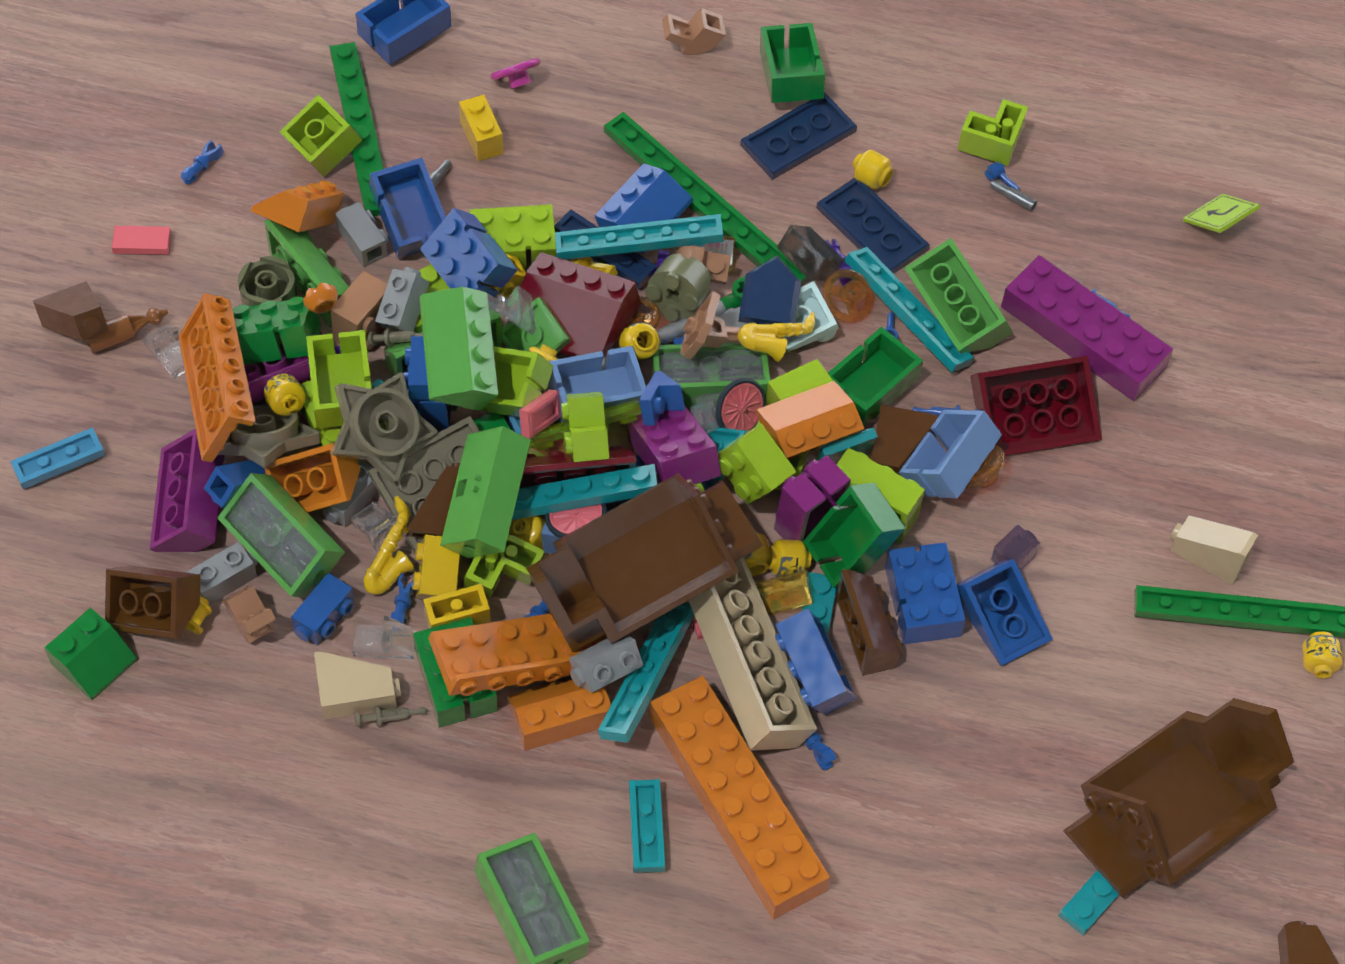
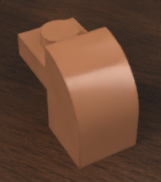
(698, 34)
(716, 263)
(249, 614)

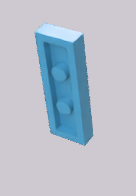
(57, 458)

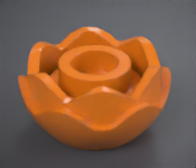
(321, 298)

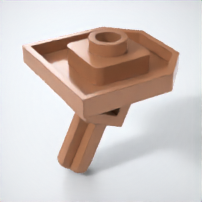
(706, 329)

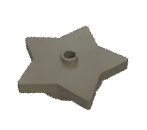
(361, 433)
(269, 436)

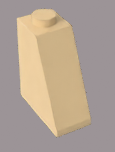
(1213, 546)
(353, 686)

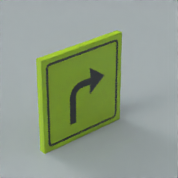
(1221, 213)

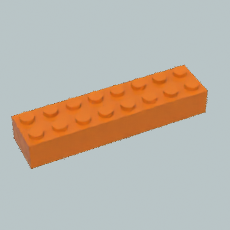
(738, 797)

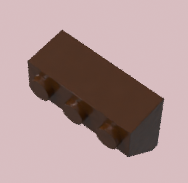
(150, 600)
(867, 623)

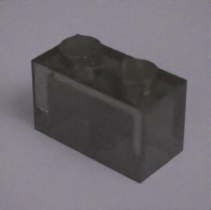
(810, 253)

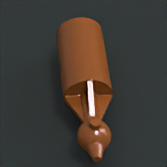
(124, 328)

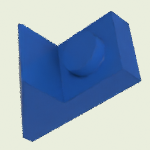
(660, 396)

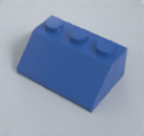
(645, 198)

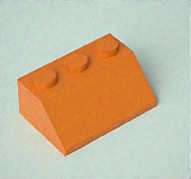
(302, 206)
(810, 419)
(316, 477)
(557, 712)

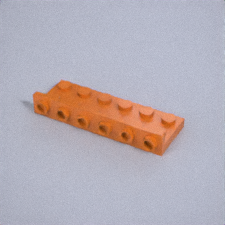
(215, 374)
(502, 654)

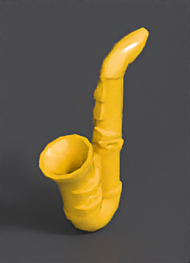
(770, 337)
(385, 568)

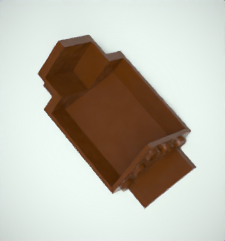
(642, 560)
(1182, 794)

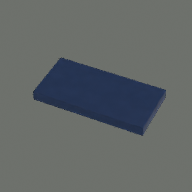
(798, 136)
(872, 224)

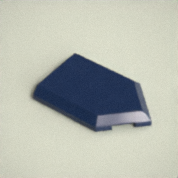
(770, 294)

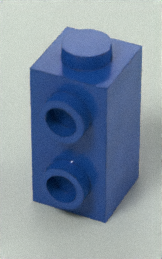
(228, 479)
(323, 609)

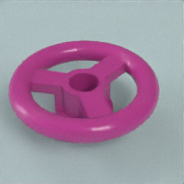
(517, 73)

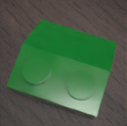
(90, 653)

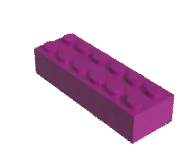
(1086, 326)

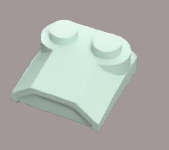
(825, 325)

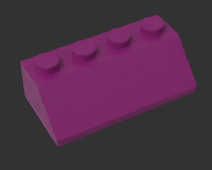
(183, 510)

